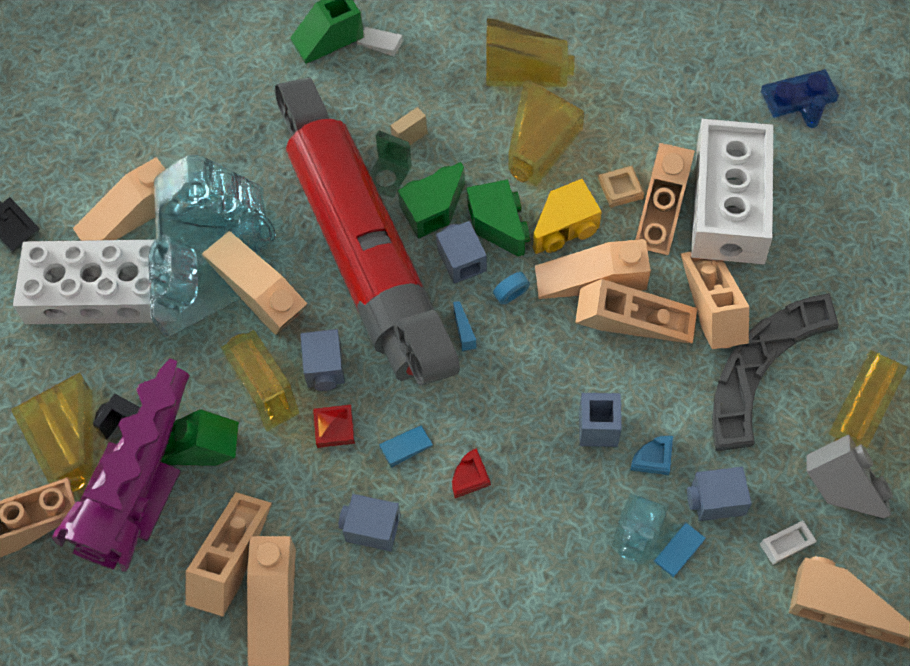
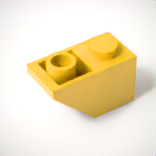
(566, 215)

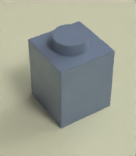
(461, 251)
(322, 359)
(600, 419)
(719, 494)
(370, 522)

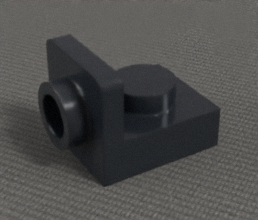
(15, 225)
(111, 413)

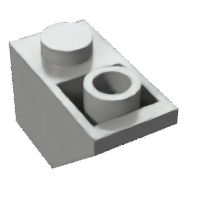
(846, 479)

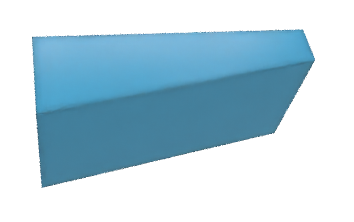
(465, 332)
(405, 446)
(679, 549)

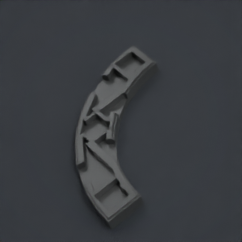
(750, 361)

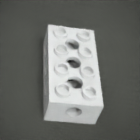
(739, 152)
(83, 282)

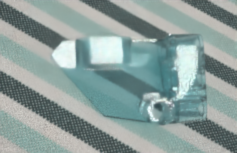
(193, 210)

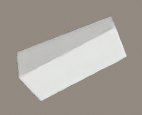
(381, 41)
(787, 542)

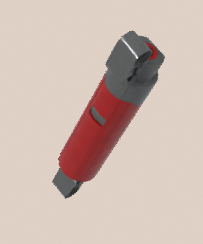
(364, 239)

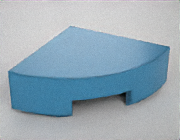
(654, 456)

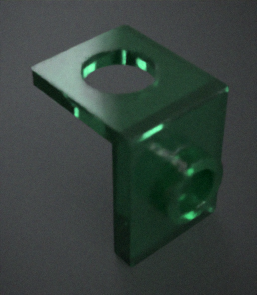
(393, 155)

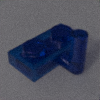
(801, 93)

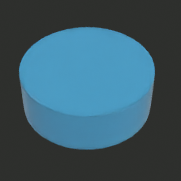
(511, 288)

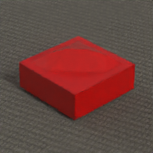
(333, 426)

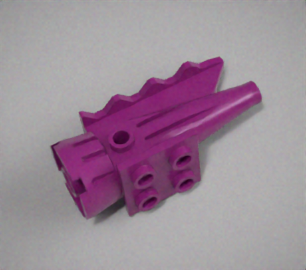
(129, 479)

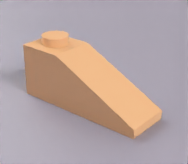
(123, 207)
(614, 261)
(255, 282)
(718, 302)
(634, 312)
(223, 557)
(270, 599)
(841, 600)

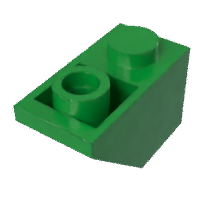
(327, 29)
(432, 200)
(496, 216)
(201, 440)

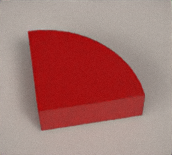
(469, 475)

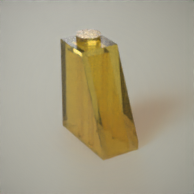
(525, 54)
(541, 132)
(260, 379)
(867, 398)
(60, 430)

